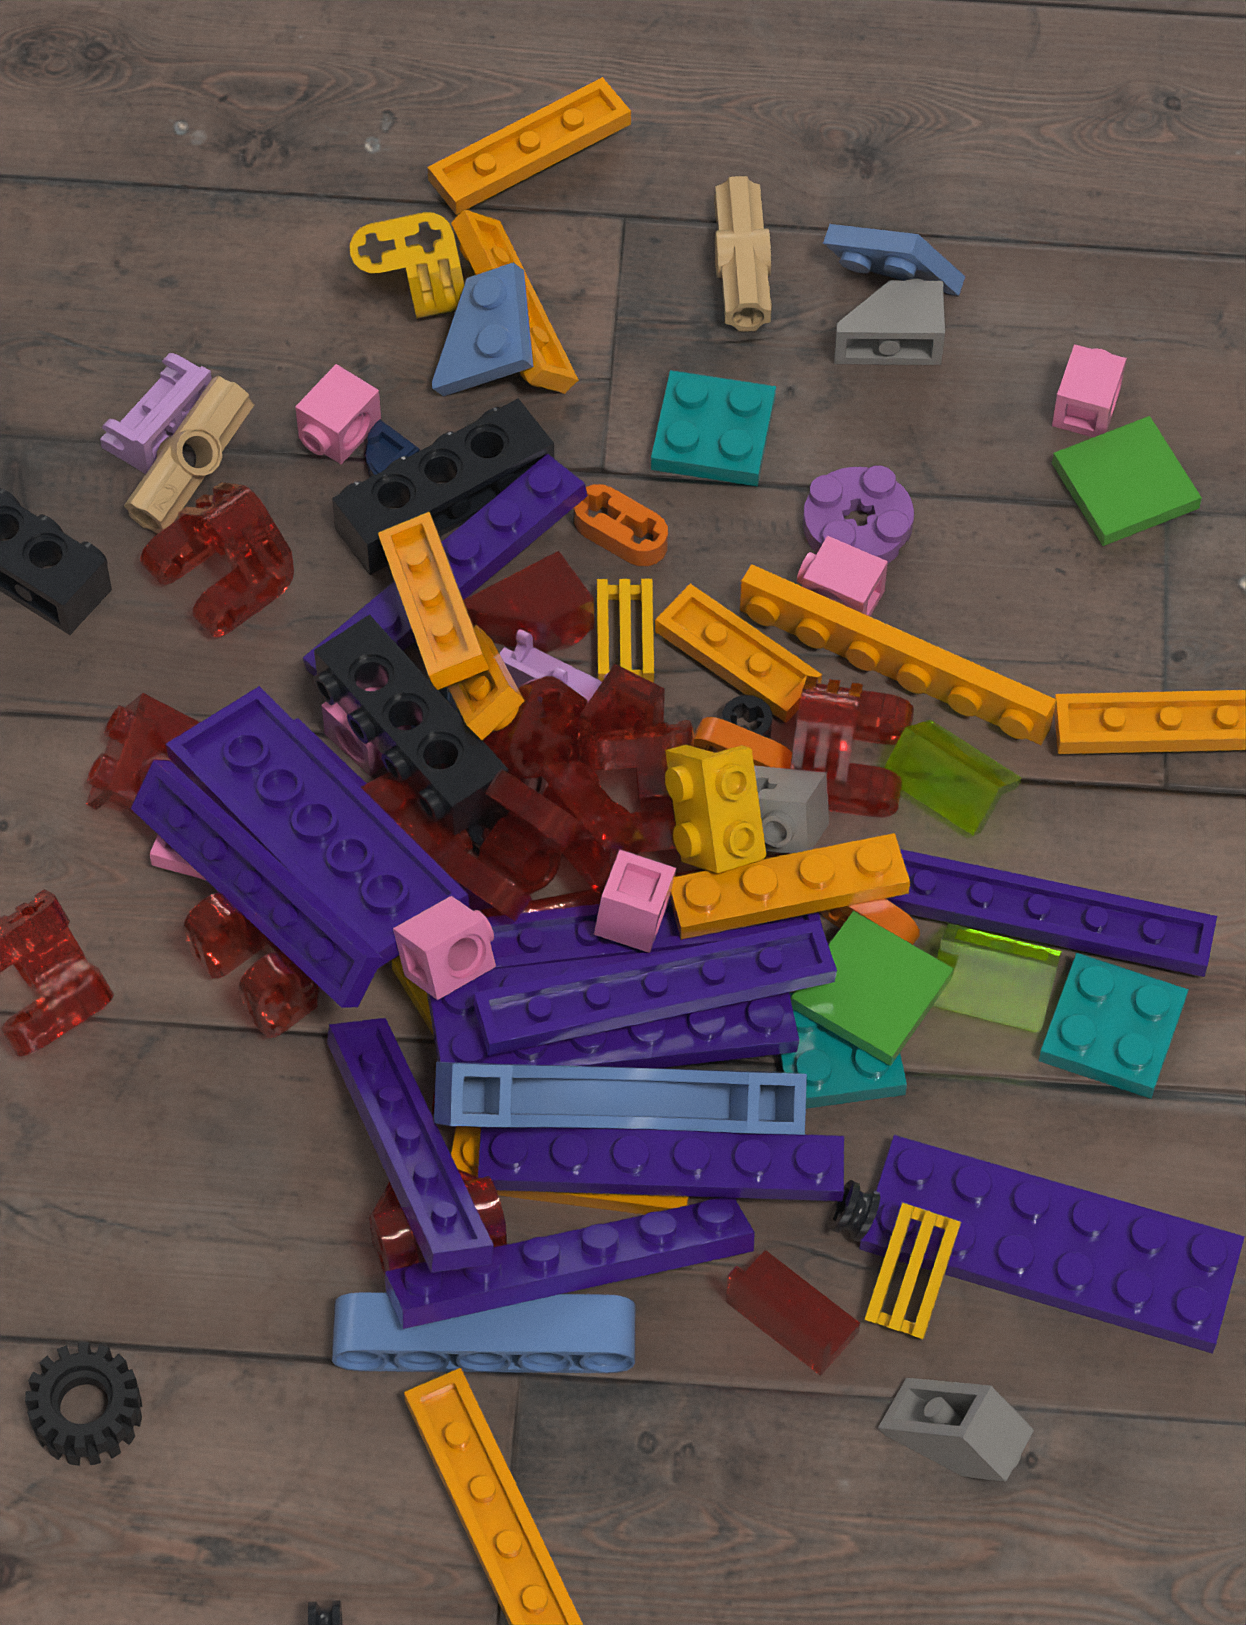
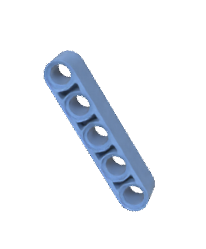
(529, 1337)

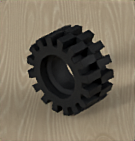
(72, 1371)

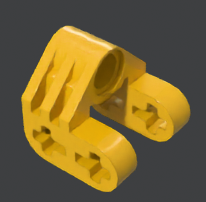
(432, 276)

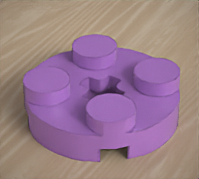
(864, 490)

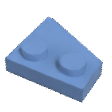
(892, 255)
(487, 332)

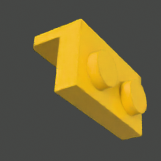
(715, 807)

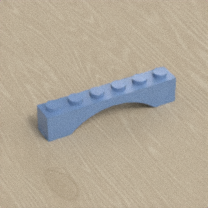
(619, 1098)

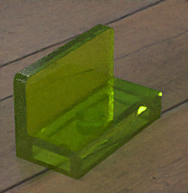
(950, 775)
(997, 977)

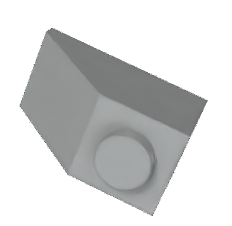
(895, 326)
(958, 1427)

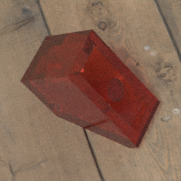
(539, 599)

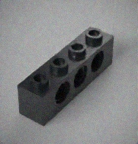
(455, 457)
(58, 593)
(368, 658)

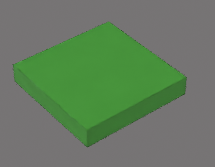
(1126, 480)
(878, 989)

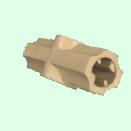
(742, 254)
(170, 478)

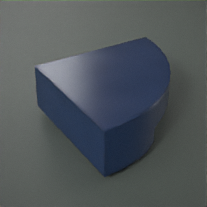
(385, 447)

